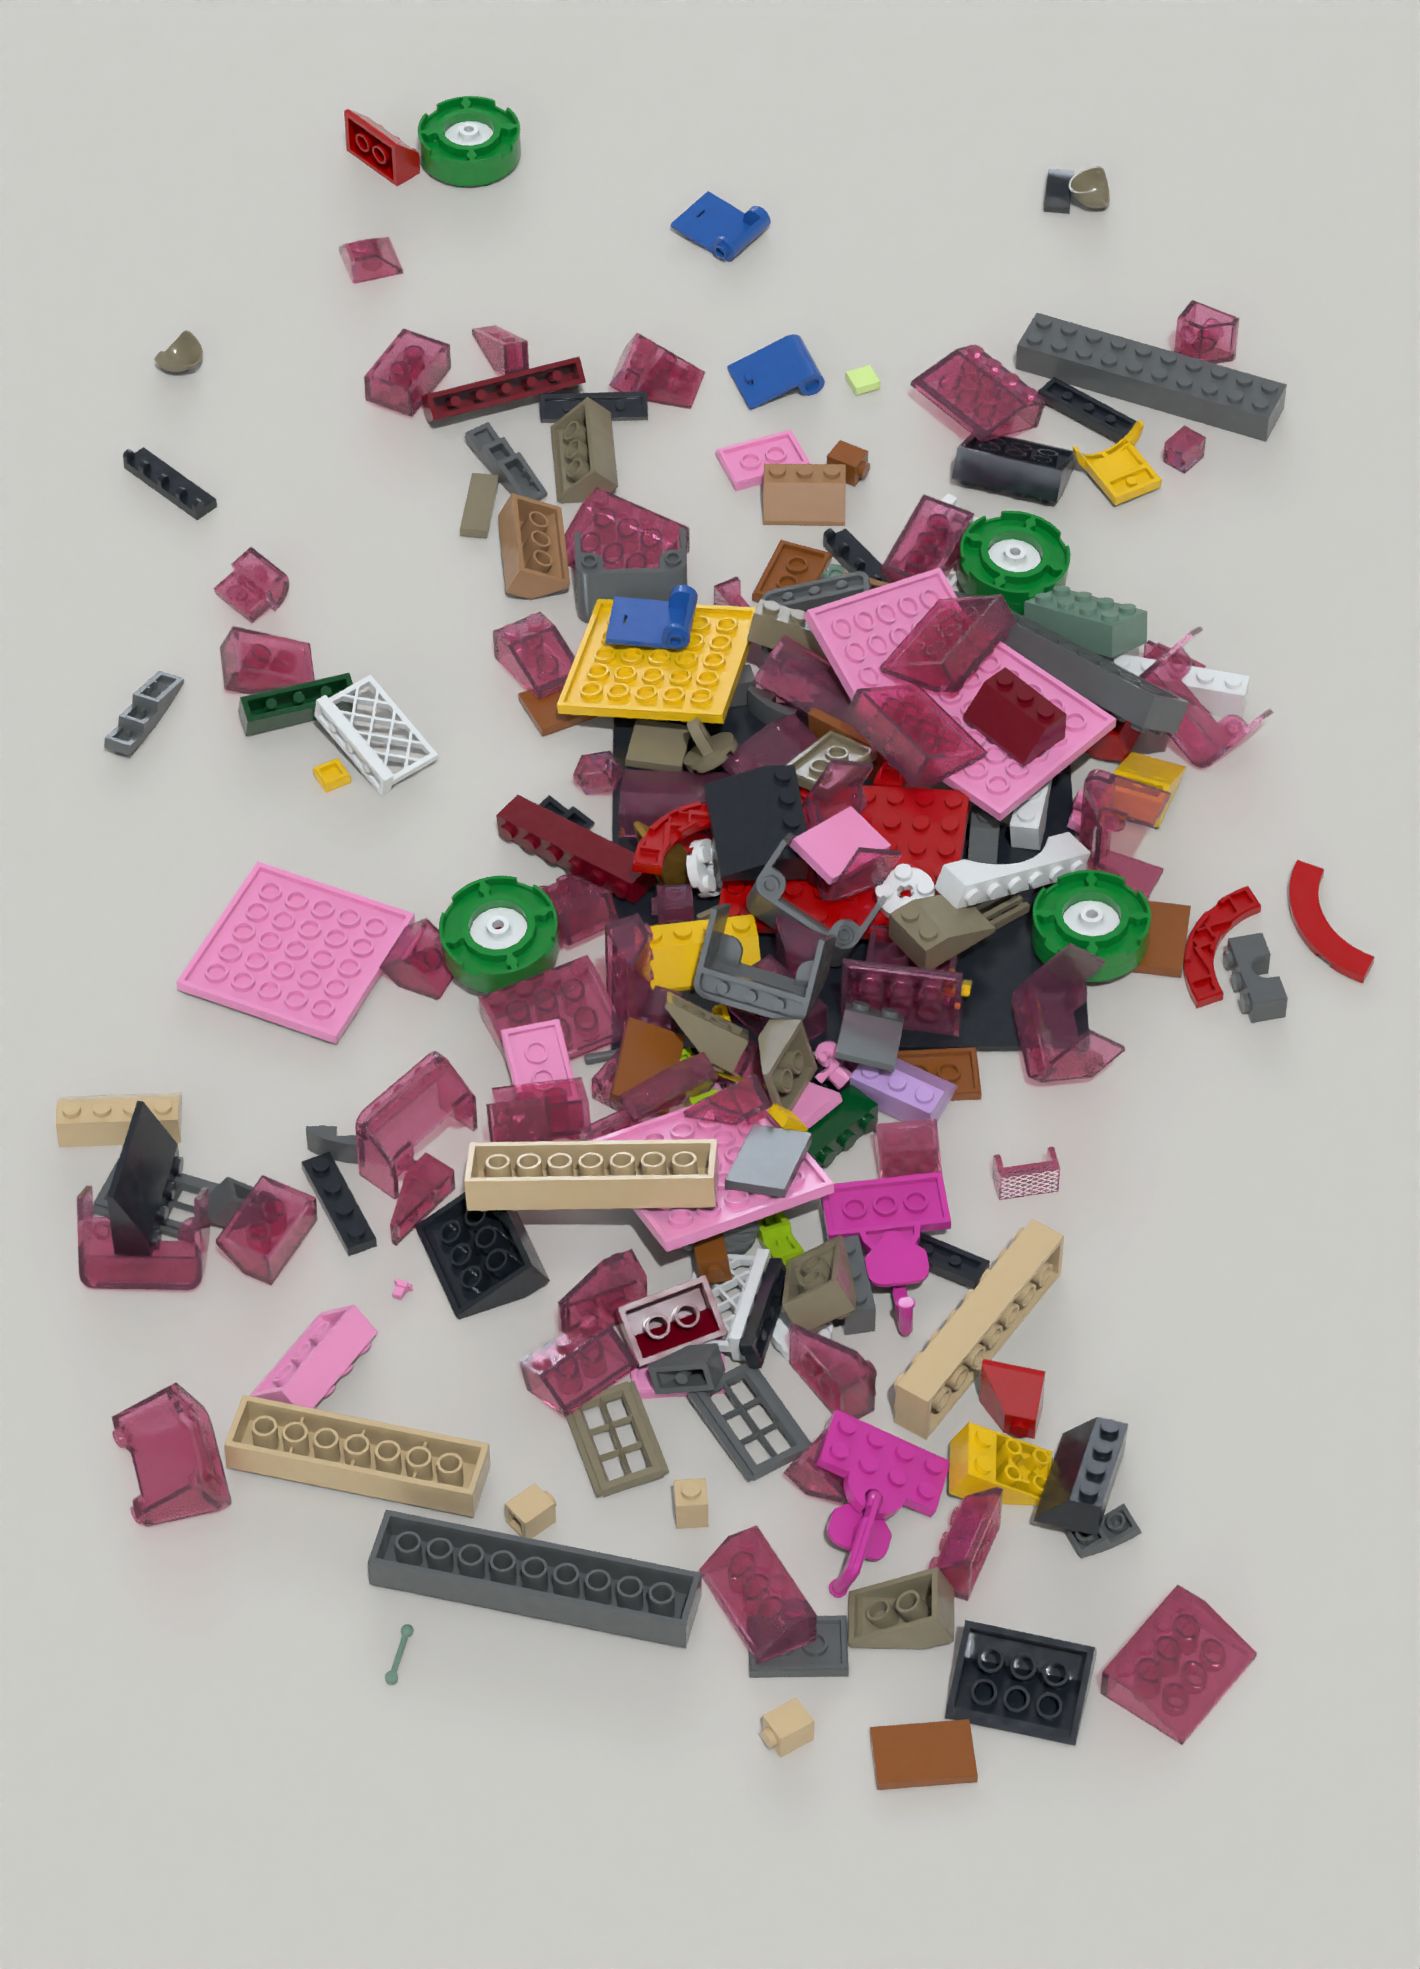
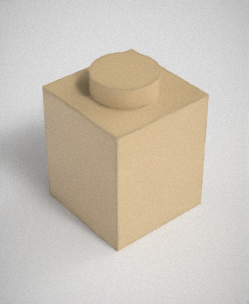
(691, 1503)
(531, 1511)
(787, 1727)

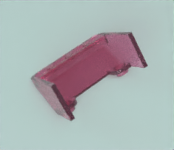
(1199, 733)
(833, 792)
(1106, 807)
(1047, 1021)
(407, 1115)
(171, 1266)

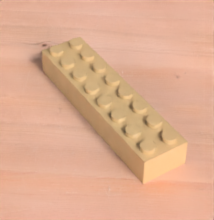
(592, 1174)
(978, 1328)
(358, 1455)

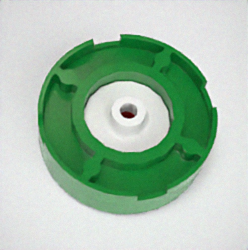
(469, 141)
(1012, 558)
(1096, 915)
(499, 933)

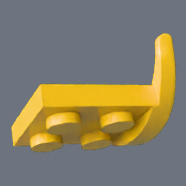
(1121, 468)

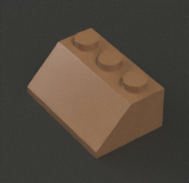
(804, 494)

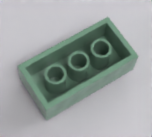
(1089, 620)

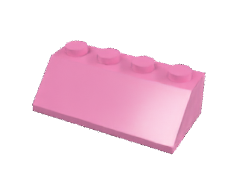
(318, 1358)

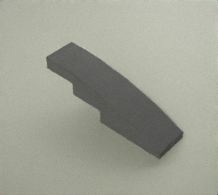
(501, 460)
(144, 713)

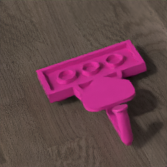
(889, 1223)
(888, 1475)

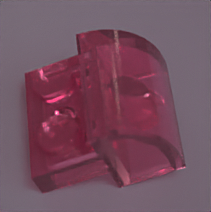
(253, 585)

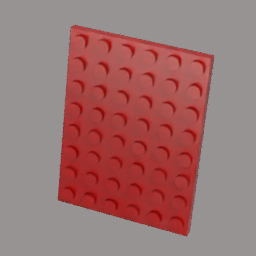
(917, 821)

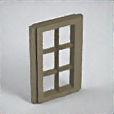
(647, 1441)

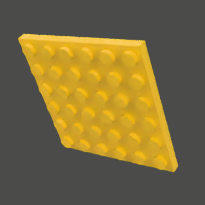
(660, 681)

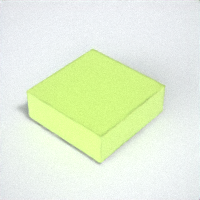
(862, 380)

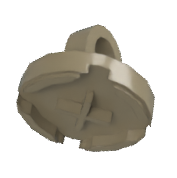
(709, 750)

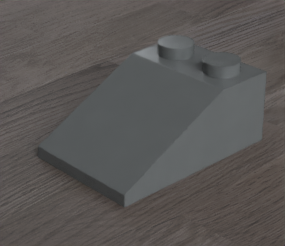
(869, 1035)

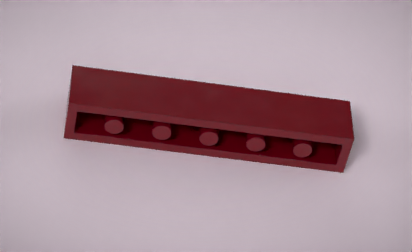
(503, 389)
(573, 848)

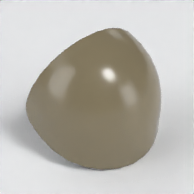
(1091, 187)
(182, 354)

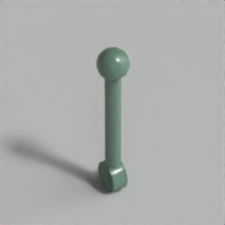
(391, 1677)

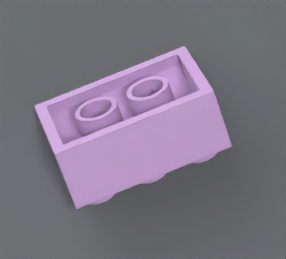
(906, 1092)

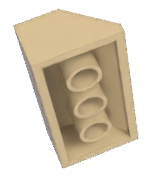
(106, 1118)

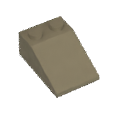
(935, 931)
(709, 1033)
(786, 1060)
(819, 1286)
(903, 1612)

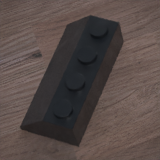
(1083, 1476)

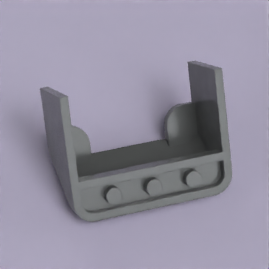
(596, 583)
(818, 593)
(766, 903)
(729, 982)

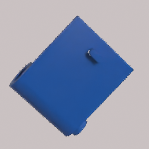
(721, 226)
(776, 371)
(654, 621)

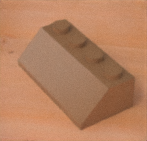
(533, 547)

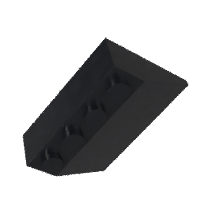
(1014, 466)
(750, 819)
(143, 1185)
(481, 1256)
(1021, 1682)

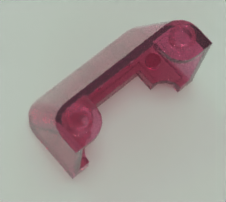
(172, 1457)

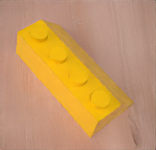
(679, 946)

